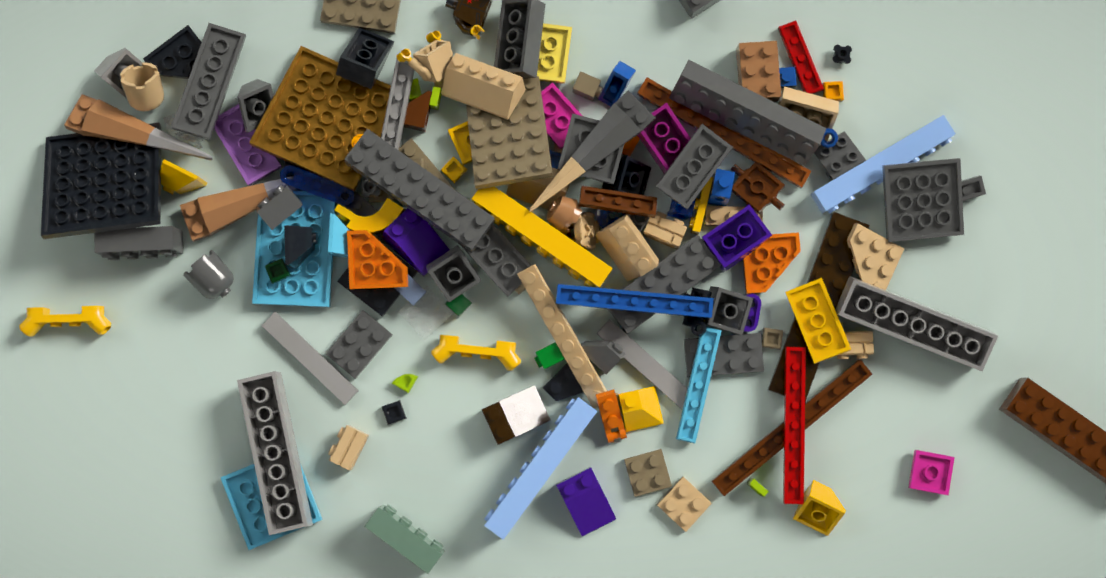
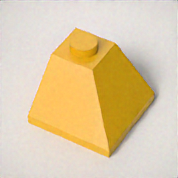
(178, 179)
(640, 409)
(820, 508)

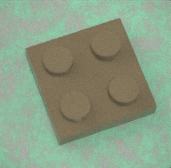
(647, 472)

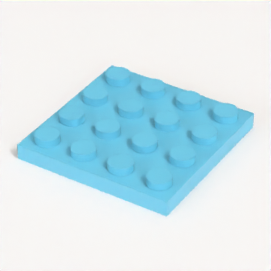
(247, 505)

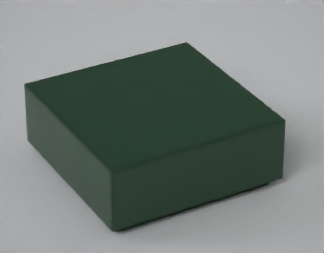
(277, 271)

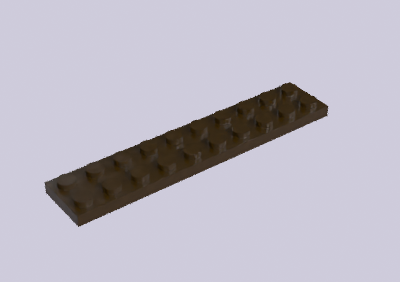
(834, 266)

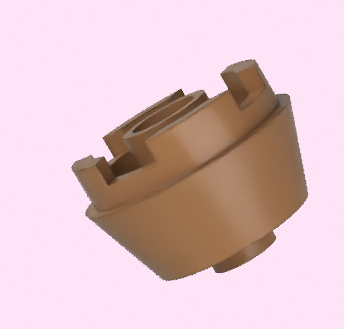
(563, 213)

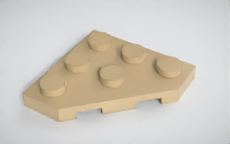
(873, 256)

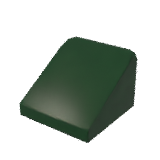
(459, 304)

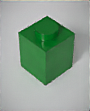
(549, 356)

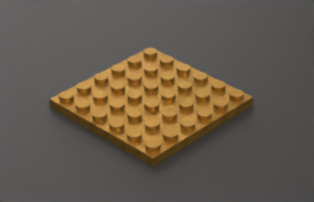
(319, 116)

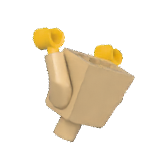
(431, 60)

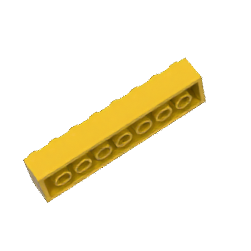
(543, 237)

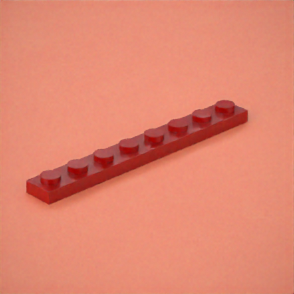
(794, 425)

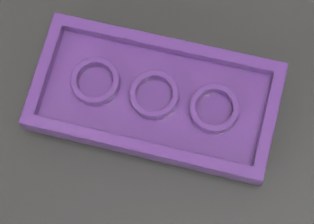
(250, 161)

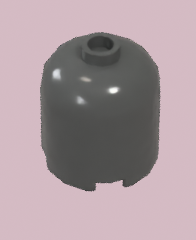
(210, 276)

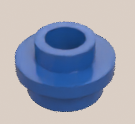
(834, 139)

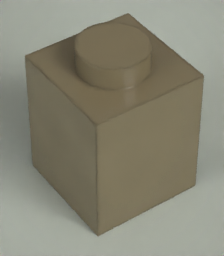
(587, 86)

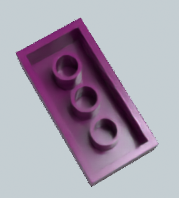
(664, 137)

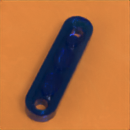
(316, 185)

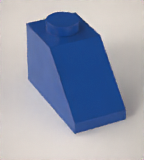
(616, 83)

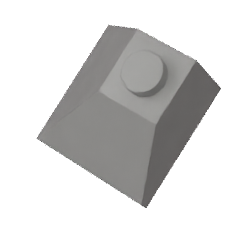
(113, 65)

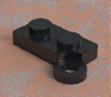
(694, 322)

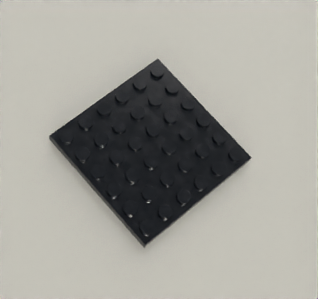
(99, 185)

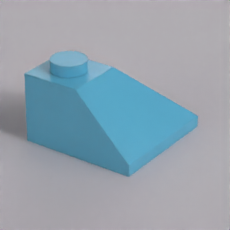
(337, 237)

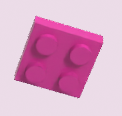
(931, 472)

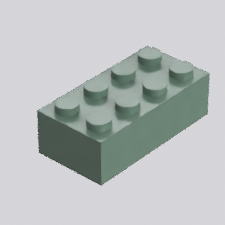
(405, 538)

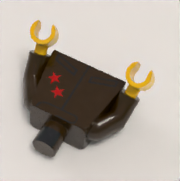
(470, 15)

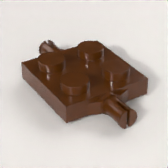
(757, 187)

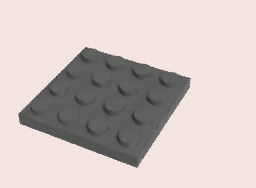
(923, 199)

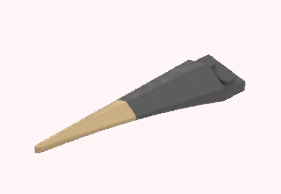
(618, 126)

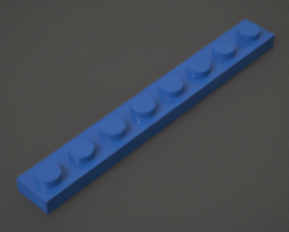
(634, 301)

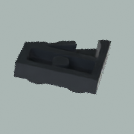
(563, 384)

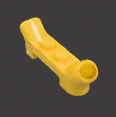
(39, 316)
(450, 345)

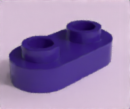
(754, 313)

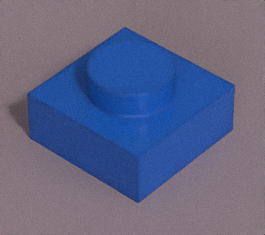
(787, 77)

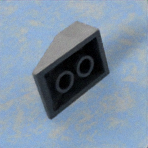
(364, 58)

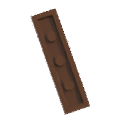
(618, 201)

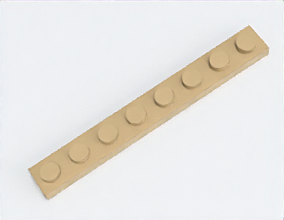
(562, 333)

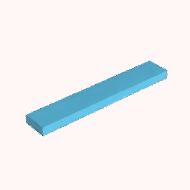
(698, 385)

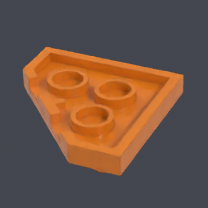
(769, 261)
(372, 263)

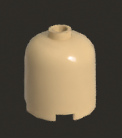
(142, 86)

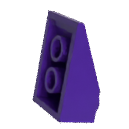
(736, 237)
(414, 240)
(586, 501)

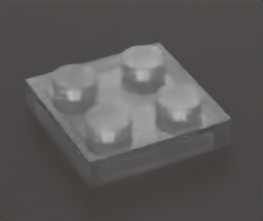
(426, 314)

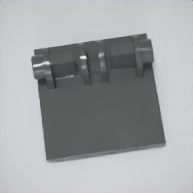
(840, 157)

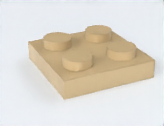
(684, 504)

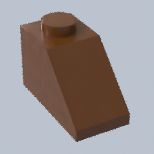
(418, 112)

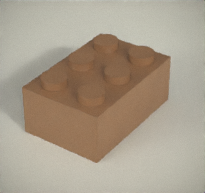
(759, 68)

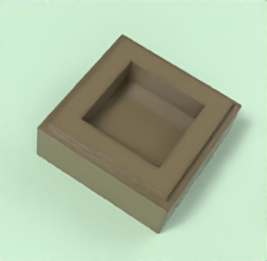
(772, 338)

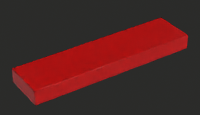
(800, 58)

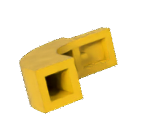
(375, 223)

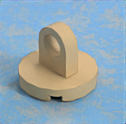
(585, 231)

